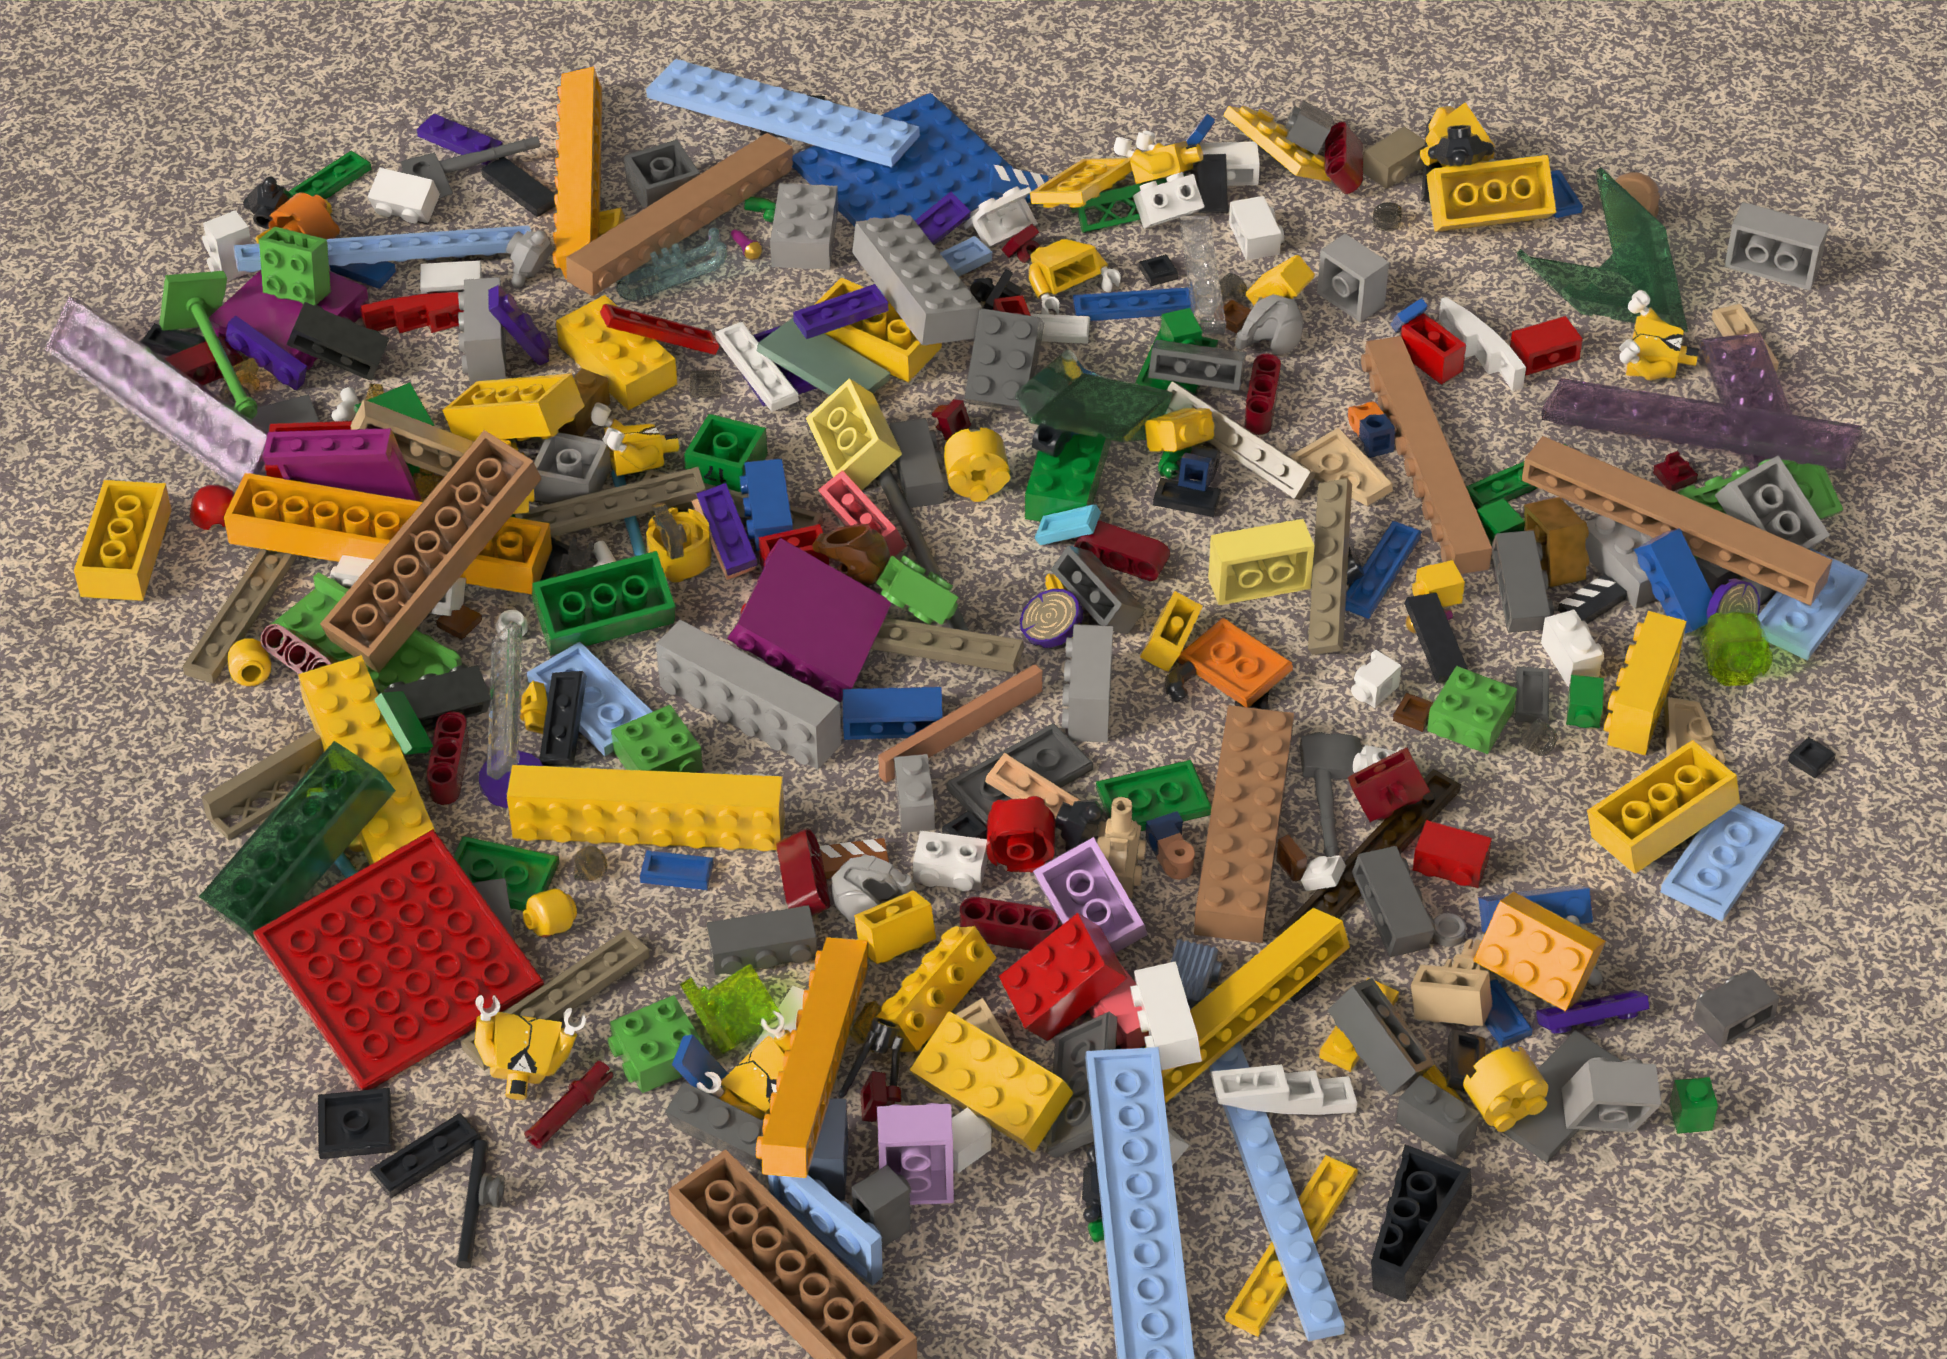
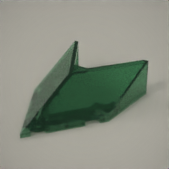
(1638, 262)
(1089, 403)

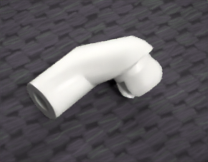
(345, 409)

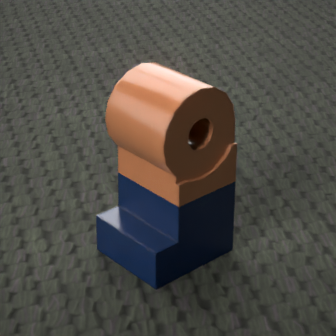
(1167, 844)

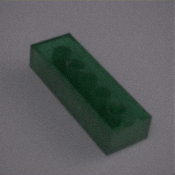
(298, 841)

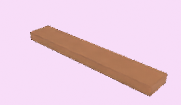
(964, 719)

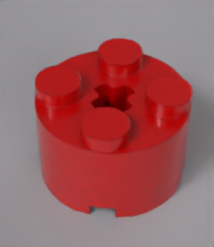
(1020, 834)

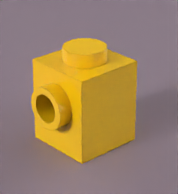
(1440, 579)

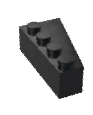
(1418, 1219)

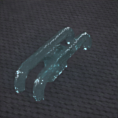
(672, 269)

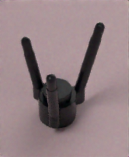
(880, 1038)

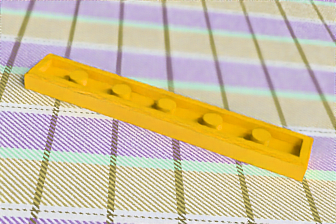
(1267, 1282)

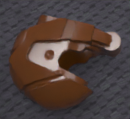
(859, 549)

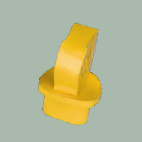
(534, 707)

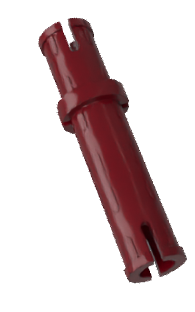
(579, 1094)

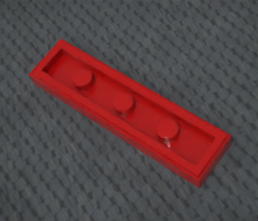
(659, 329)

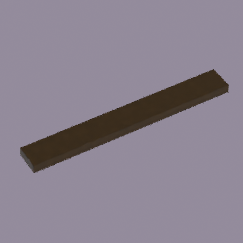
(1396, 830)

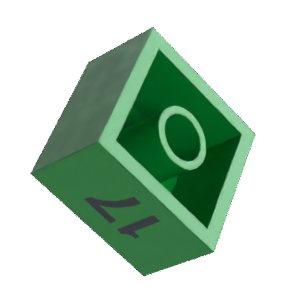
(723, 448)

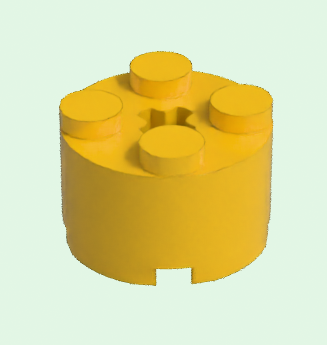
(976, 463)
(696, 549)
(1506, 1088)

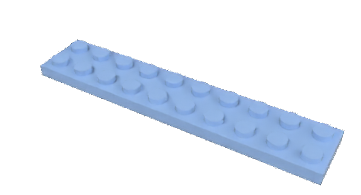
(783, 112)
(1138, 1205)

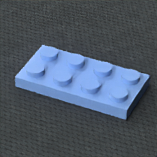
(1803, 627)
(606, 698)
(1722, 861)
(832, 1223)

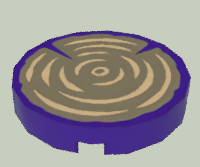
(1734, 597)
(1051, 617)

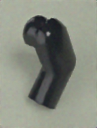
(1176, 679)

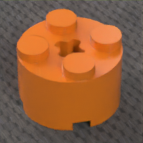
(306, 216)

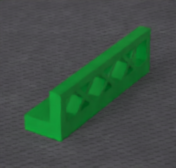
(1108, 199)

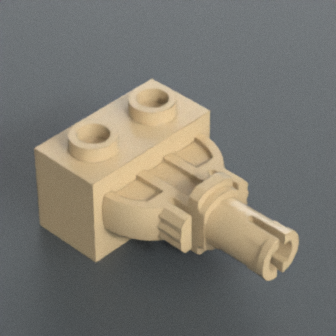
(1123, 845)
(1453, 992)

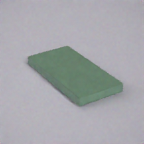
(820, 360)

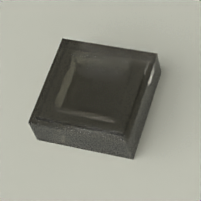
(705, 384)

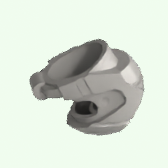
(1272, 320)
(865, 883)

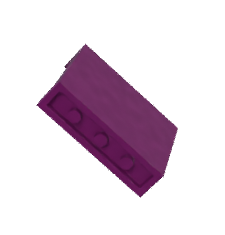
(277, 316)
(343, 459)
(810, 620)

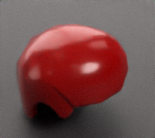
(210, 506)

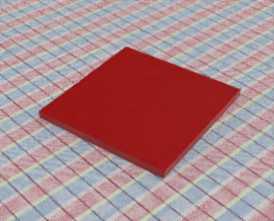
(397, 960)

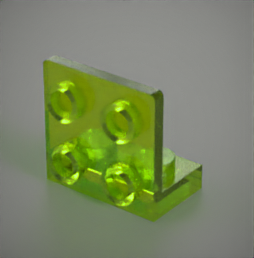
(732, 1007)

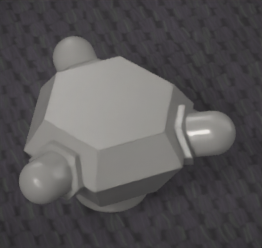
(528, 254)

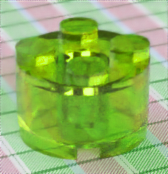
(1735, 648)

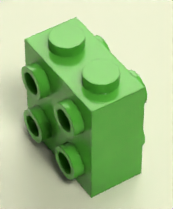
(294, 265)
(927, 596)
(1472, 710)
(657, 743)
(650, 1041)

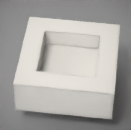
(1323, 872)

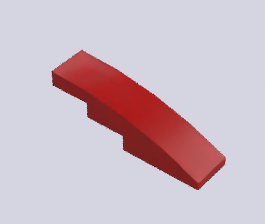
(412, 312)

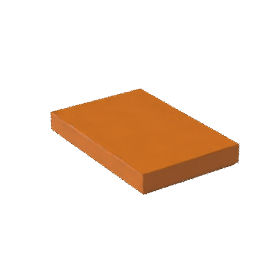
(1236, 662)

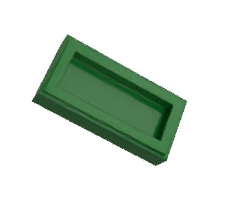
(403, 722)

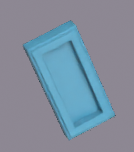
(1067, 524)

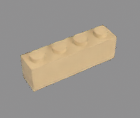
(418, 441)

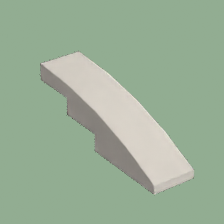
(1482, 342)
(1283, 1093)

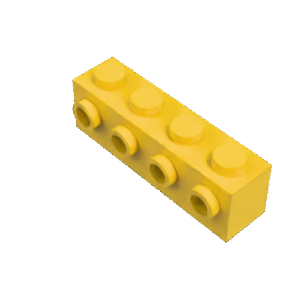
(937, 985)

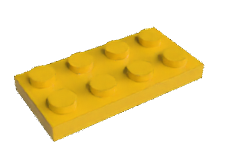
(1272, 138)
(1081, 182)

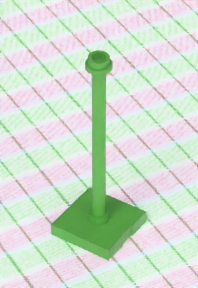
(189, 303)

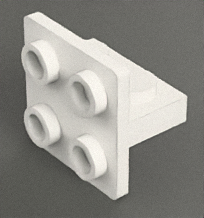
(1002, 218)

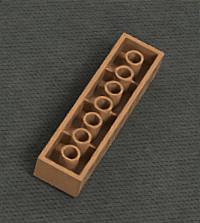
(431, 551)
(1244, 825)
(785, 1266)

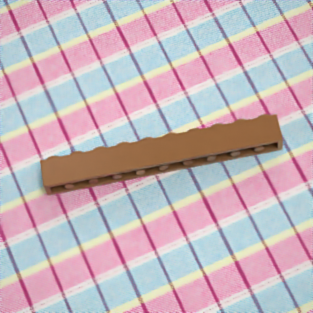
(679, 214)
(1426, 455)
(1659, 510)

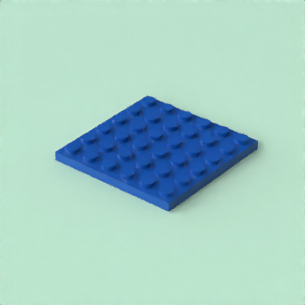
(939, 162)

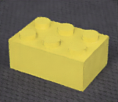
(854, 434)
(1261, 561)

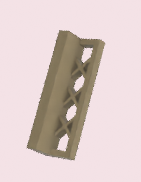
(263, 779)

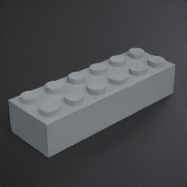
(916, 279)
(749, 694)

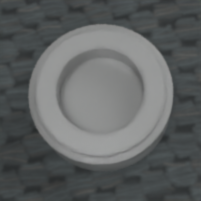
(1449, 929)

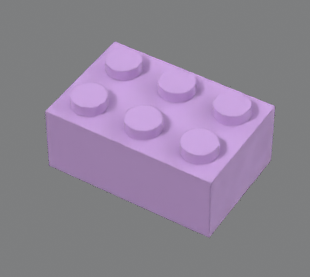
(1087, 885)
(919, 1147)

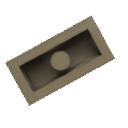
(1394, 157)

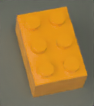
(1539, 951)

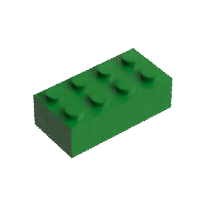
(1066, 480)
(603, 602)

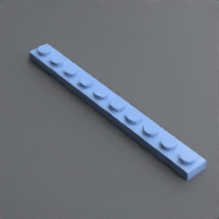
(400, 247)
(1282, 1213)

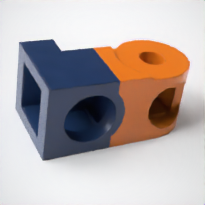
(1372, 428)

